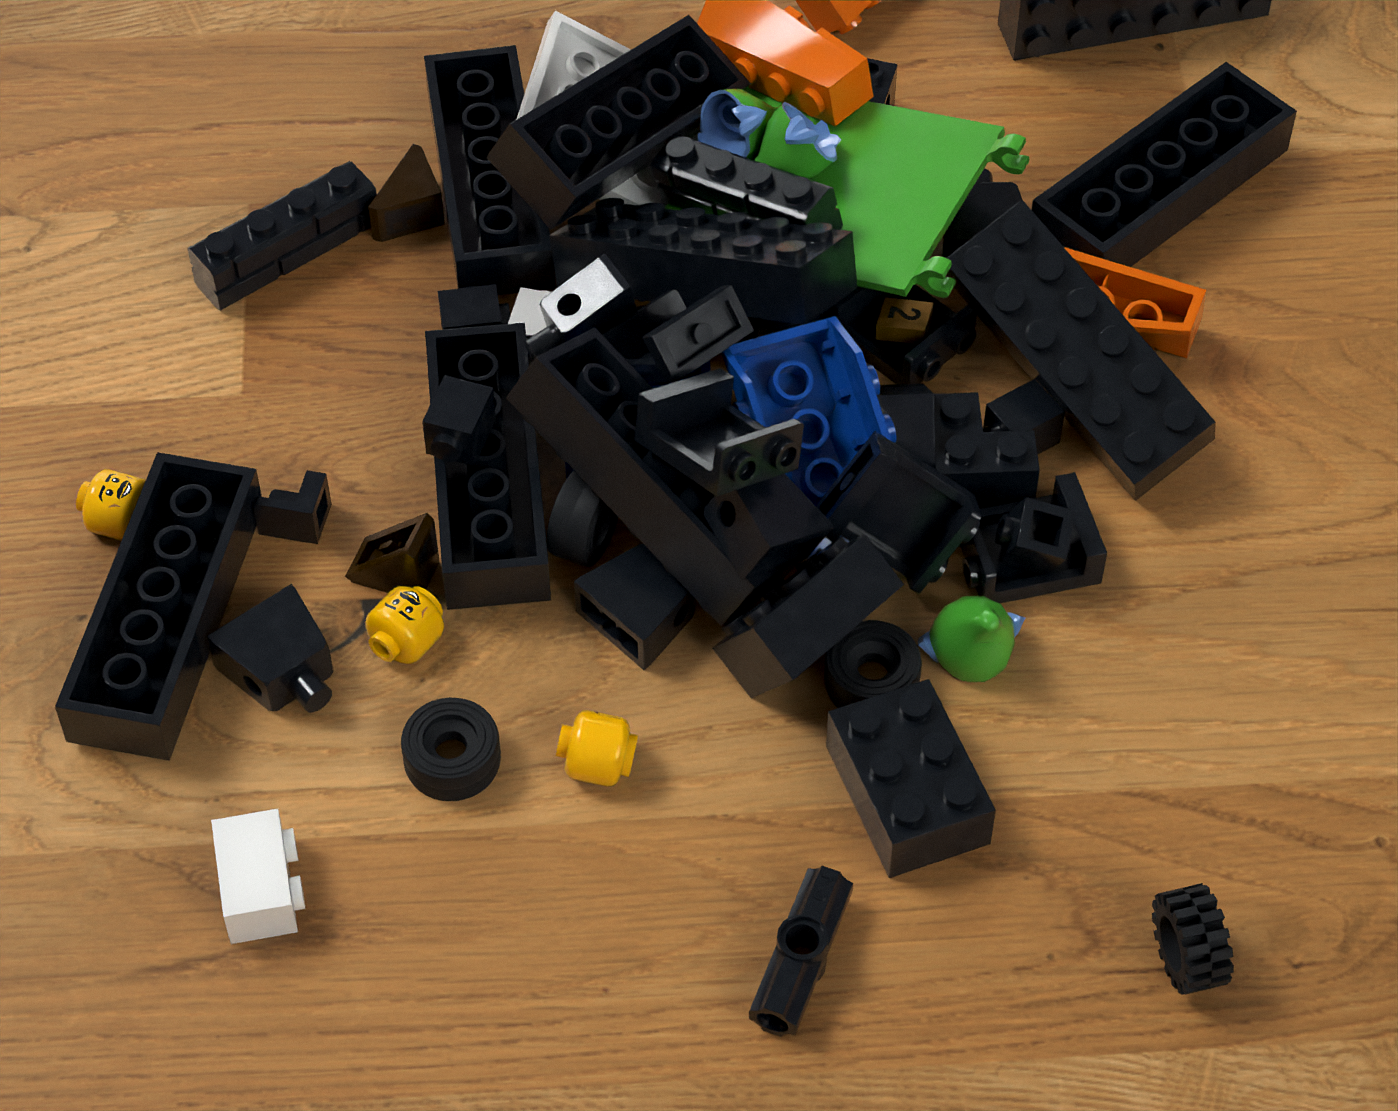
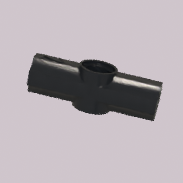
(792, 976)

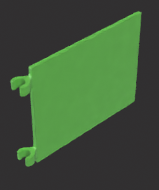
(903, 183)

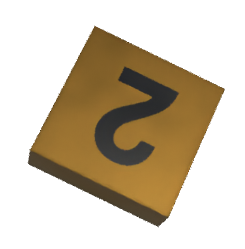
(904, 321)

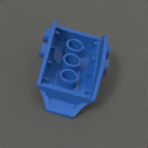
(821, 381)

